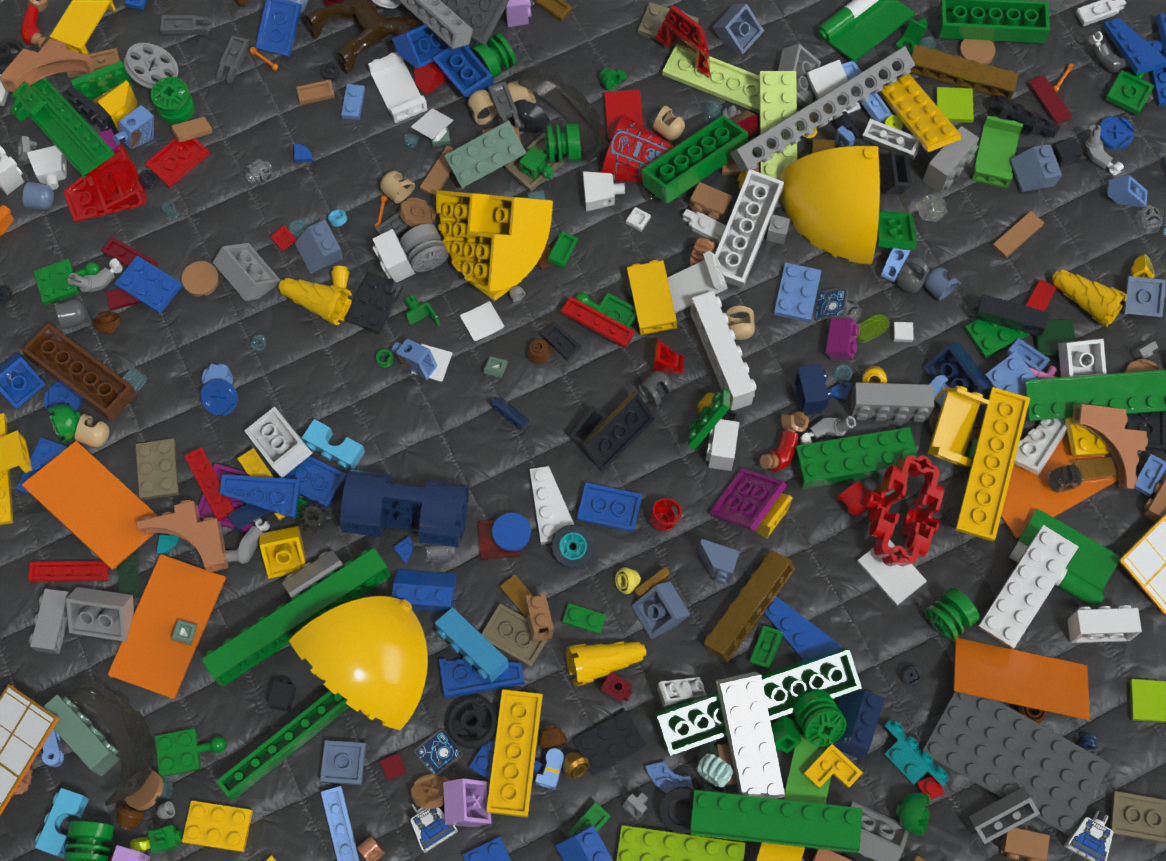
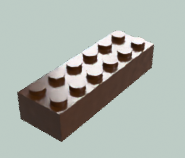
(79, 372)

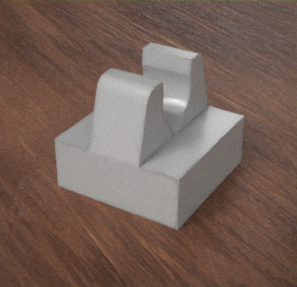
(25, 146)
(636, 806)

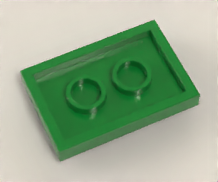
(101, 80)
(896, 230)
(992, 338)
(709, 418)

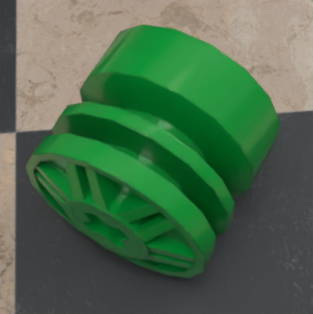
(495, 54)
(172, 100)
(563, 143)
(952, 614)
(819, 718)
(88, 841)

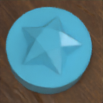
(337, 217)

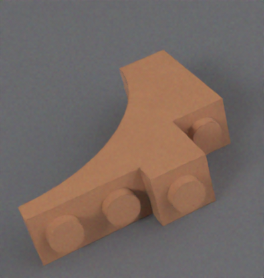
(50, 60)
(1123, 443)
(186, 524)

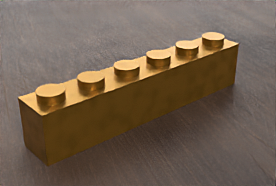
(963, 72)
(749, 606)

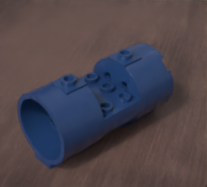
(376, 502)

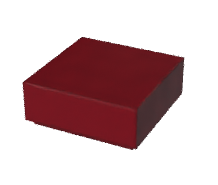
(393, 767)

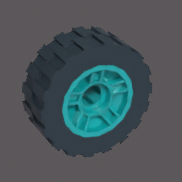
(584, 546)

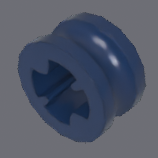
(1088, 741)

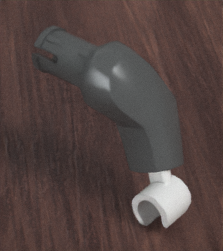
(1104, 56)

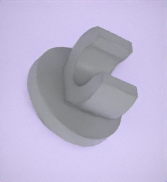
(731, 112)

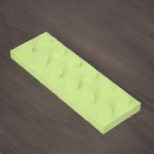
(725, 80)
(777, 103)

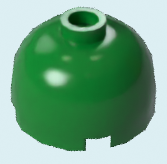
(64, 421)
(914, 813)

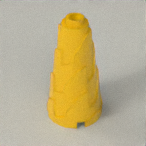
(1091, 296)
(324, 300)
(599, 660)

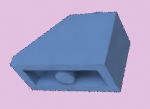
(1127, 191)

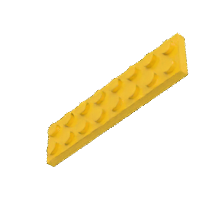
(992, 464)

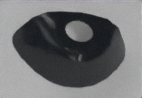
(532, 114)

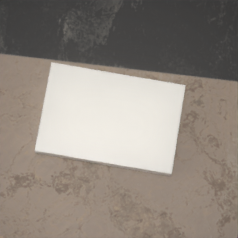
(827, 79)
(894, 581)

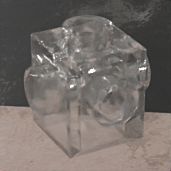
(931, 208)

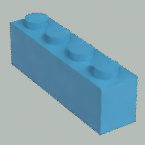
(471, 644)

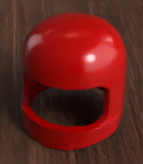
(853, 499)
(663, 509)

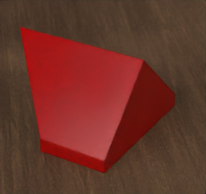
(429, 77)
(667, 360)

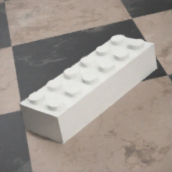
(747, 226)
(722, 350)
(1027, 587)
(750, 736)

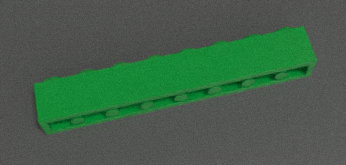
(282, 744)

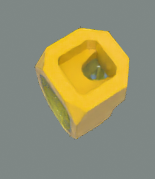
(1142, 267)

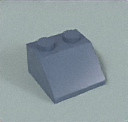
(738, 28)
(1036, 168)
(318, 247)
(718, 560)
(660, 609)

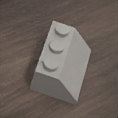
(802, 61)
(246, 271)
(312, 573)
(99, 613)
(880, 836)

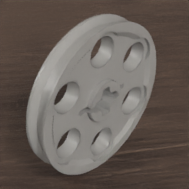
(145, 61)

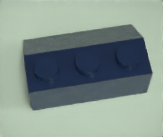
(958, 369)
(861, 715)

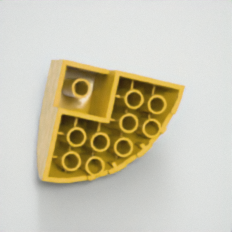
(835, 200)
(493, 236)
(369, 655)

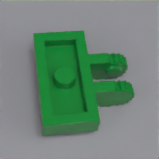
(27, 102)

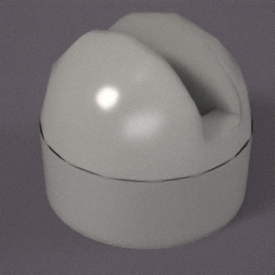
(516, 293)
(166, 810)

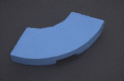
(665, 778)

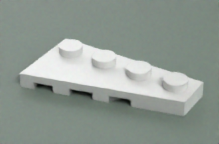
(1039, 445)
(549, 504)

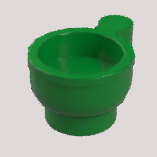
(612, 78)

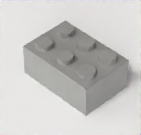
(950, 161)

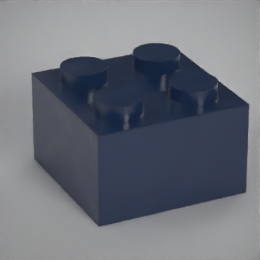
(811, 389)

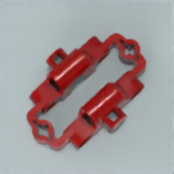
(914, 526)

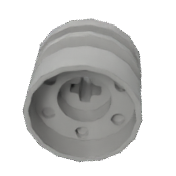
(424, 247)

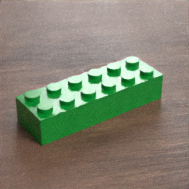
(994, 20)
(693, 159)
(852, 457)

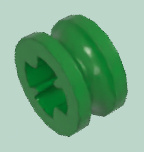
(382, 364)

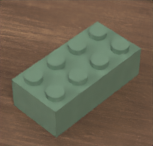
(485, 153)
(81, 737)

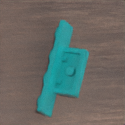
(909, 757)

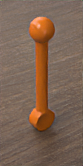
(253, 51)
(1056, 87)
(383, 198)

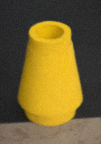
(340, 276)

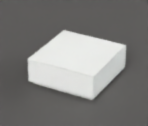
(638, 219)
(903, 331)

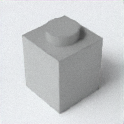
(778, 229)

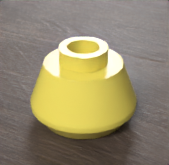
(627, 580)

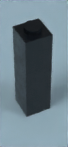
(1011, 315)

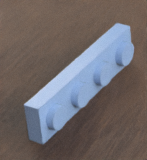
(874, 104)
(340, 824)

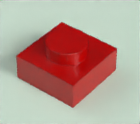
(283, 238)
(931, 787)

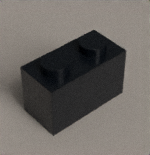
(895, 173)

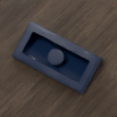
(510, 413)
(246, 516)

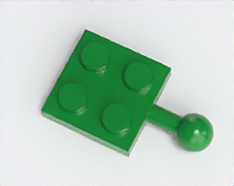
(1130, 92)
(53, 280)
(612, 307)
(181, 752)

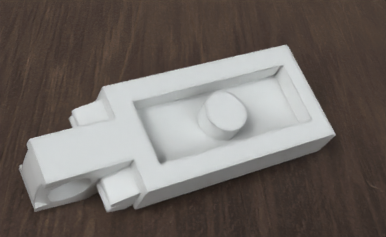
(1099, 11)
(704, 225)

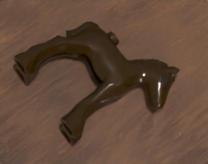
(370, 23)

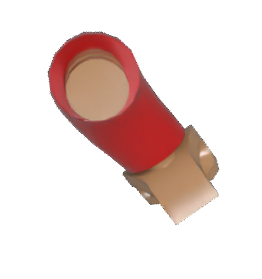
(29, 30)
(783, 454)

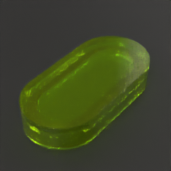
(872, 328)

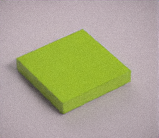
(956, 103)
(1148, 700)

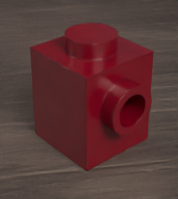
(747, 121)
(617, 688)

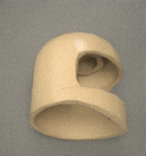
(519, 92)
(480, 100)
(671, 126)
(392, 184)
(742, 327)
(89, 434)

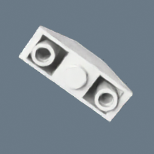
(680, 691)

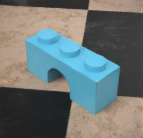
(346, 454)
(65, 805)

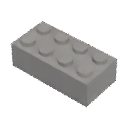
(892, 401)

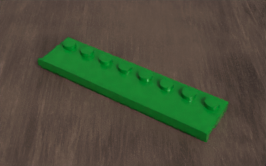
(68, 130)
(1130, 391)
(776, 821)

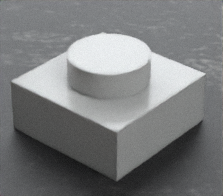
(1145, 350)

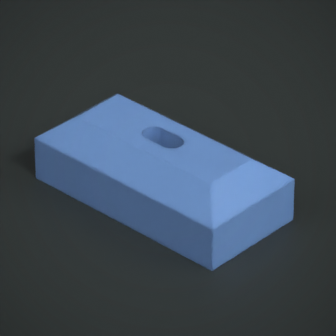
(1030, 356)

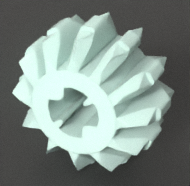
(715, 770)

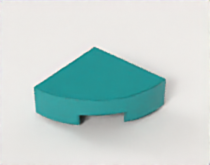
(166, 543)

